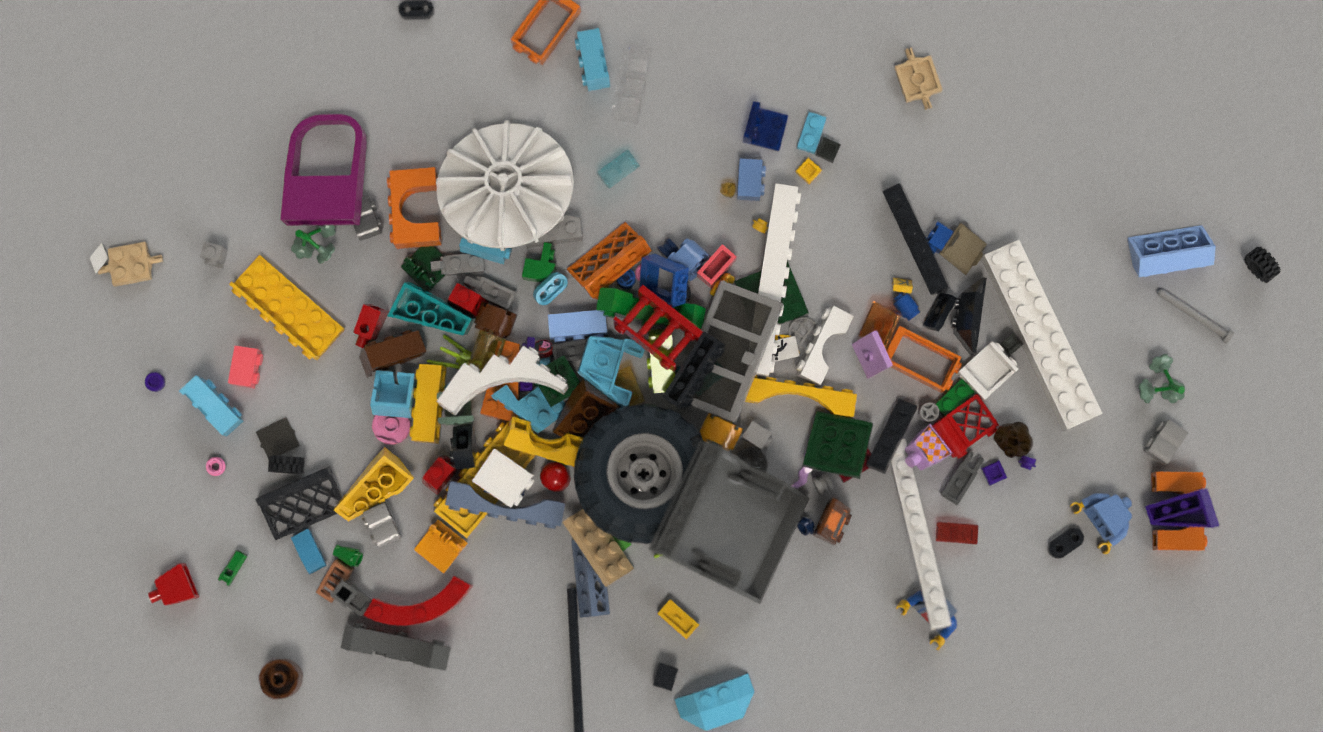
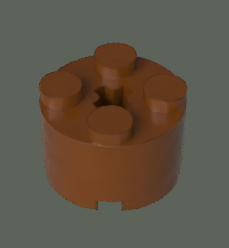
(495, 319)
(270, 682)

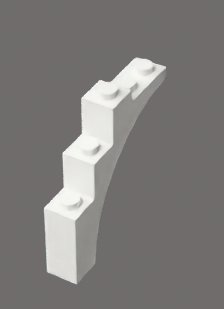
(524, 368)

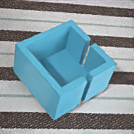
(393, 398)

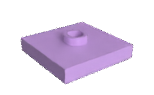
(872, 354)

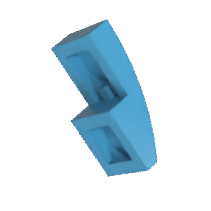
(308, 551)

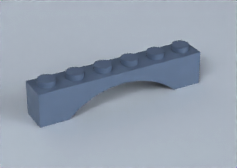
(545, 511)

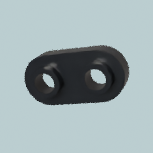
(1065, 542)

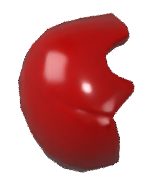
(555, 476)

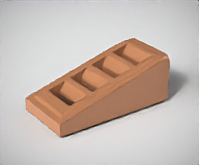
(329, 576)

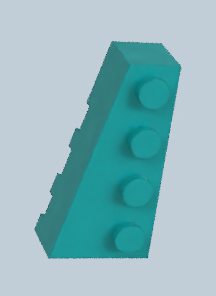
(424, 308)

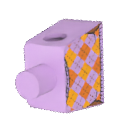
(926, 449)

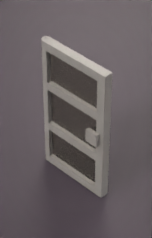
(745, 325)

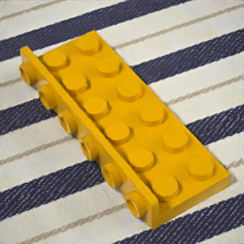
(287, 308)
(462, 520)

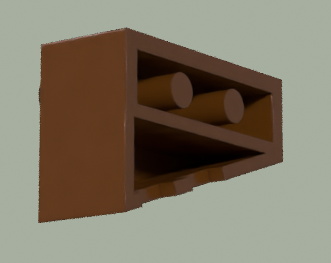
(392, 351)

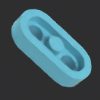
(550, 289)

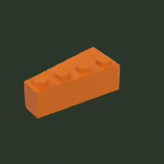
(493, 408)

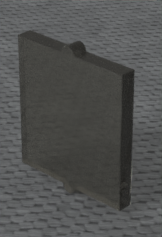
(277, 438)

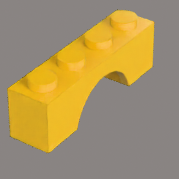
(521, 437)

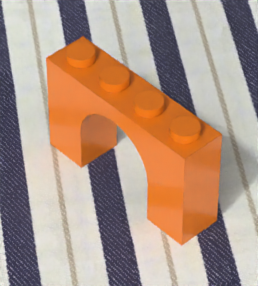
(402, 185)
(1187, 537)

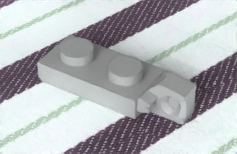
(459, 264)
(491, 291)

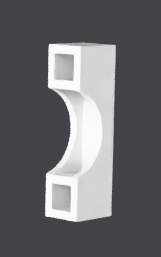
(813, 366)

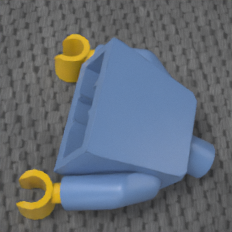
(1108, 515)

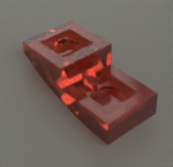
(957, 533)

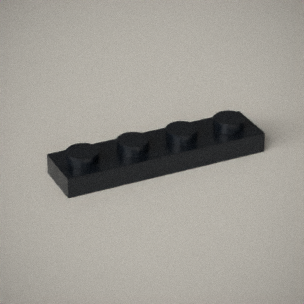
(891, 436)

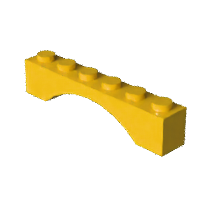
(836, 402)

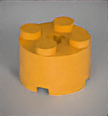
(720, 431)

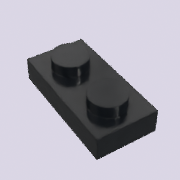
(939, 312)

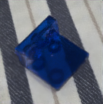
(765, 128)

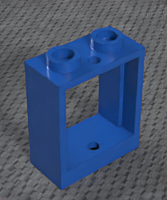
(650, 266)

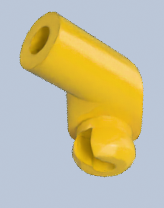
(727, 277)

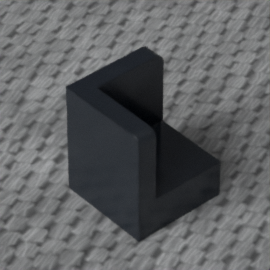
(665, 676)

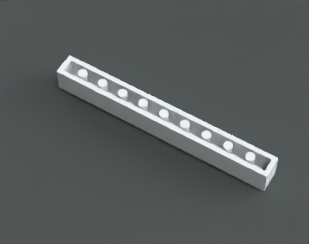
(775, 259)

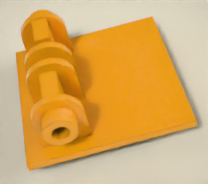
(440, 546)

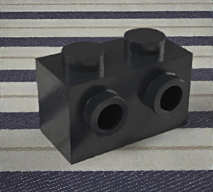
(463, 447)

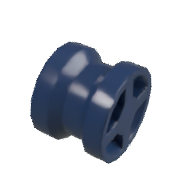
(667, 248)

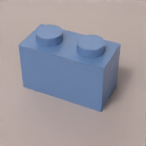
(749, 179)

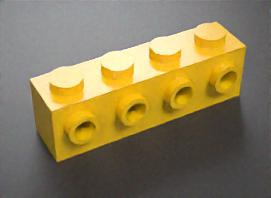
(427, 410)

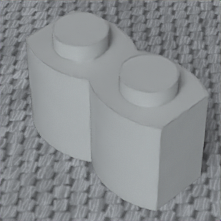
(1165, 442)
(382, 525)

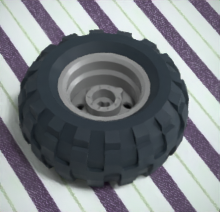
(606, 454)

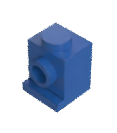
(938, 238)

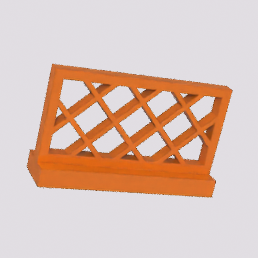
(613, 266)

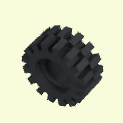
(1262, 264)
(286, 464)

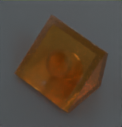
(881, 319)

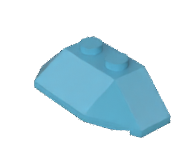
(717, 703)

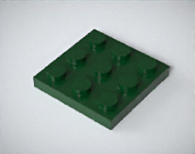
(793, 302)
(838, 444)

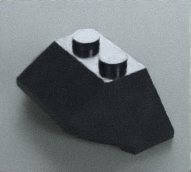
(968, 315)

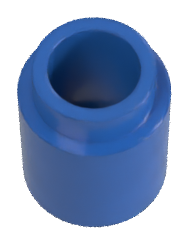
(906, 305)

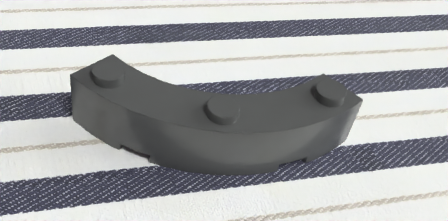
(396, 646)

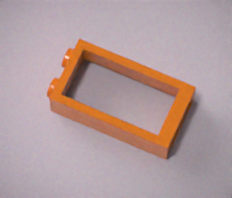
(568, 5)
(954, 367)

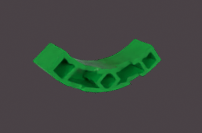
(620, 303)

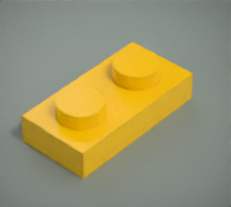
(678, 619)

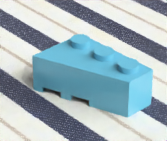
(592, 59)
(212, 405)

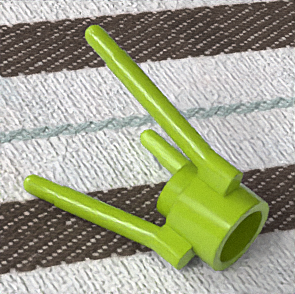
(461, 357)

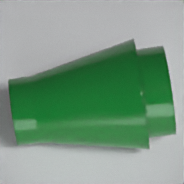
(348, 555)

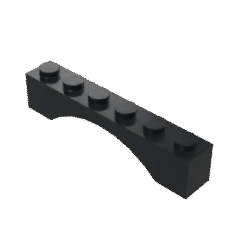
(915, 239)

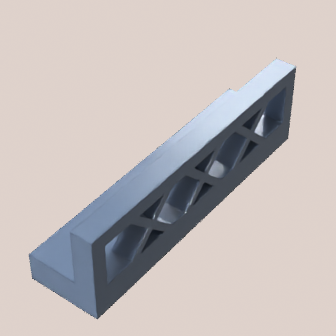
(585, 584)

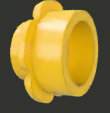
(760, 225)

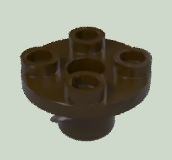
(1014, 439)

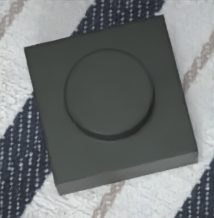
(828, 149)

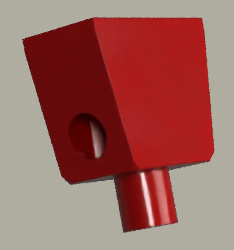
(465, 299)
(372, 317)
(439, 474)
(174, 586)

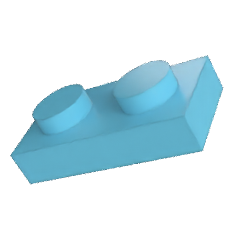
(811, 133)

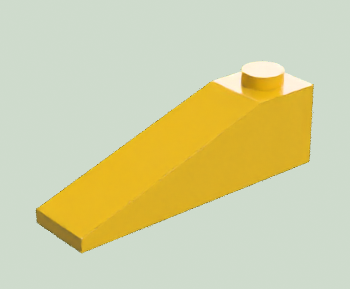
(380, 480)

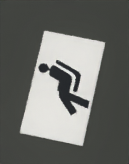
(786, 349)

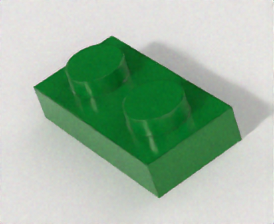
(954, 397)

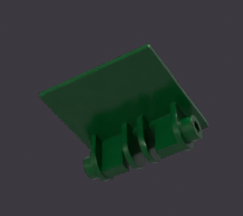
(419, 267)
(562, 368)

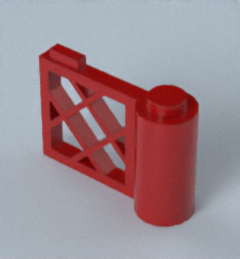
(954, 436)

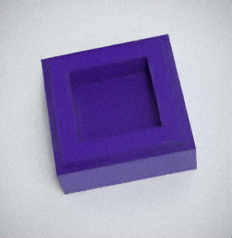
(994, 473)

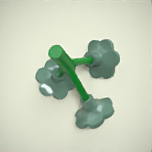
(304, 245)
(1172, 391)

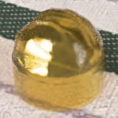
(728, 189)

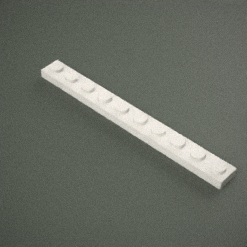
(920, 540)

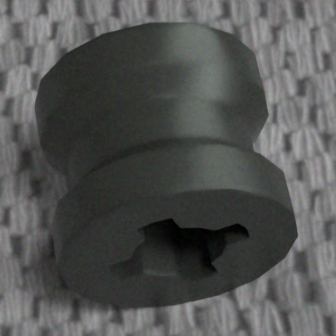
(1011, 344)

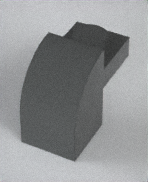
(350, 596)

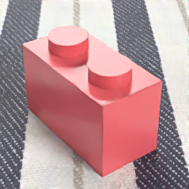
(716, 266)
(245, 367)

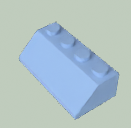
(1171, 251)

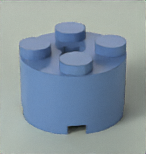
(691, 256)

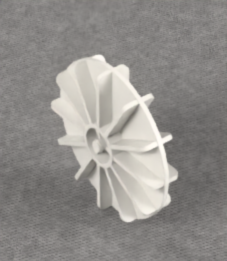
(505, 185)

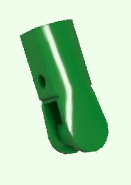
(234, 565)

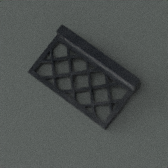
(294, 488)

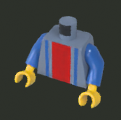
(917, 602)

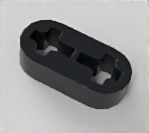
(417, 6)

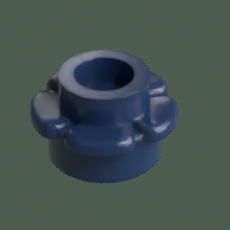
(806, 526)

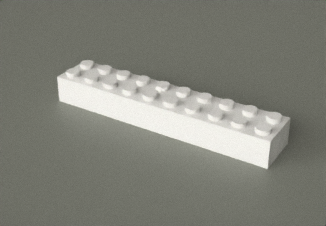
(1041, 335)

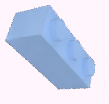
(577, 325)

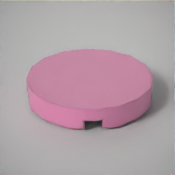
(391, 429)

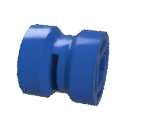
(625, 282)

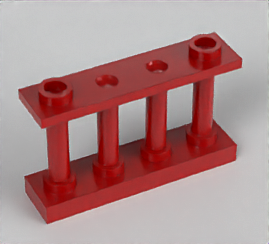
(661, 309)

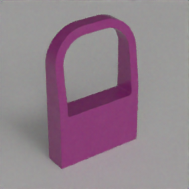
(323, 198)

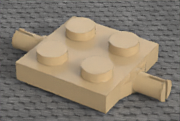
(918, 79)
(130, 264)

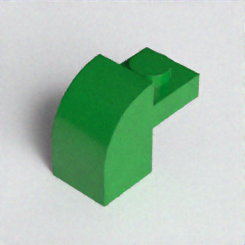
(539, 270)

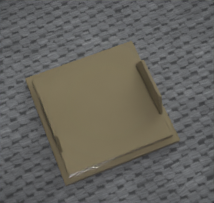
(963, 249)

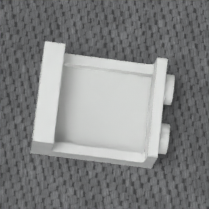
(988, 370)
(503, 478)

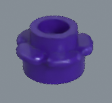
(1027, 462)

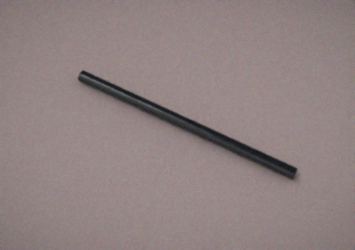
(575, 660)

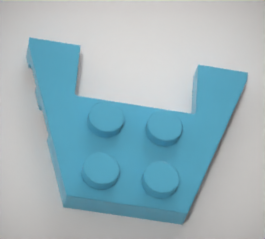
(601, 365)
(532, 406)

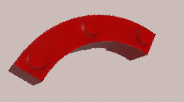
(422, 612)

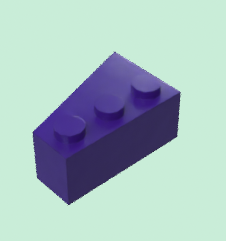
(1188, 510)

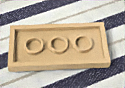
(598, 548)

